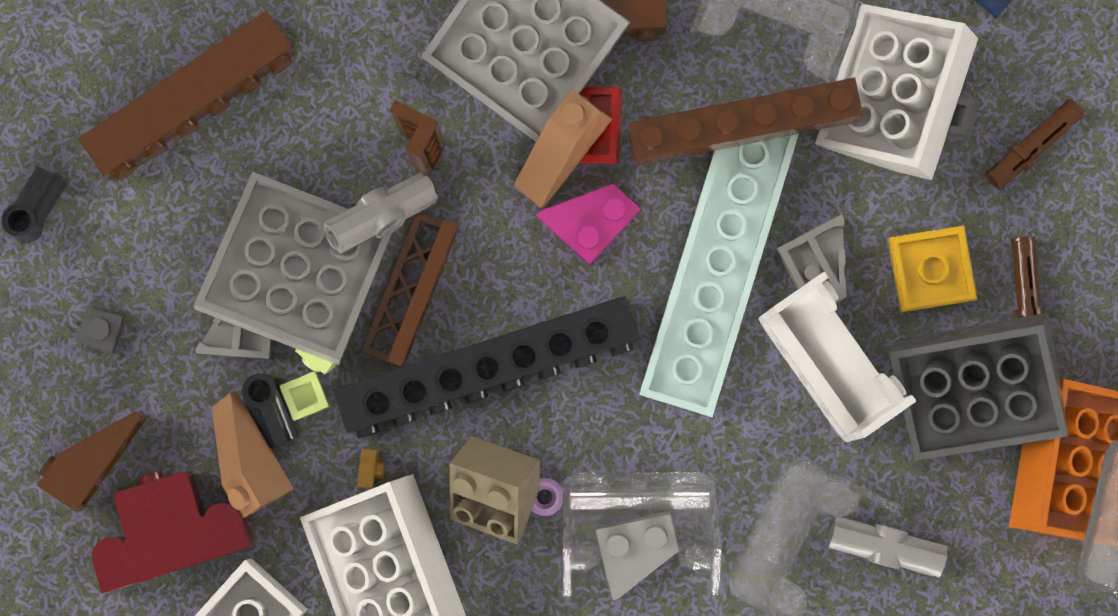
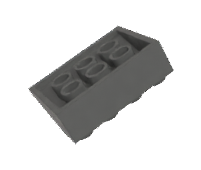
(981, 387)

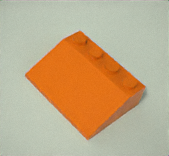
(1062, 474)

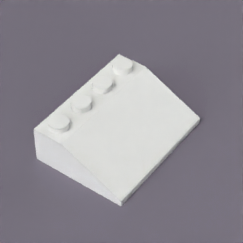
(908, 88)
(382, 554)

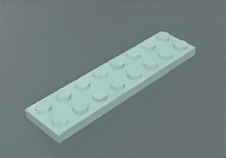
(716, 274)

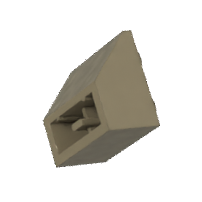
(493, 489)

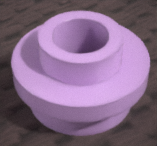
(557, 498)

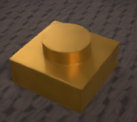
(371, 468)

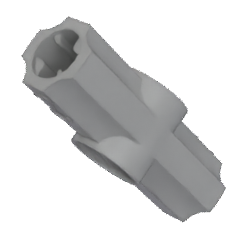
(380, 212)
(887, 546)

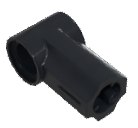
(36, 201)
(272, 414)

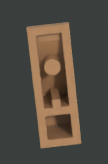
(560, 147)
(245, 460)

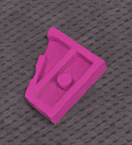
(590, 220)

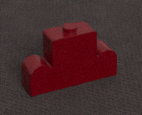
(166, 532)

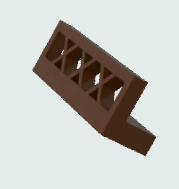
(424, 134)
(423, 293)

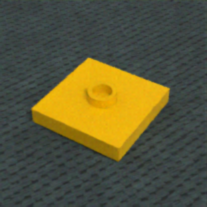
(932, 269)

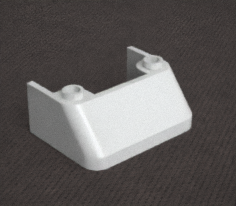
(832, 362)

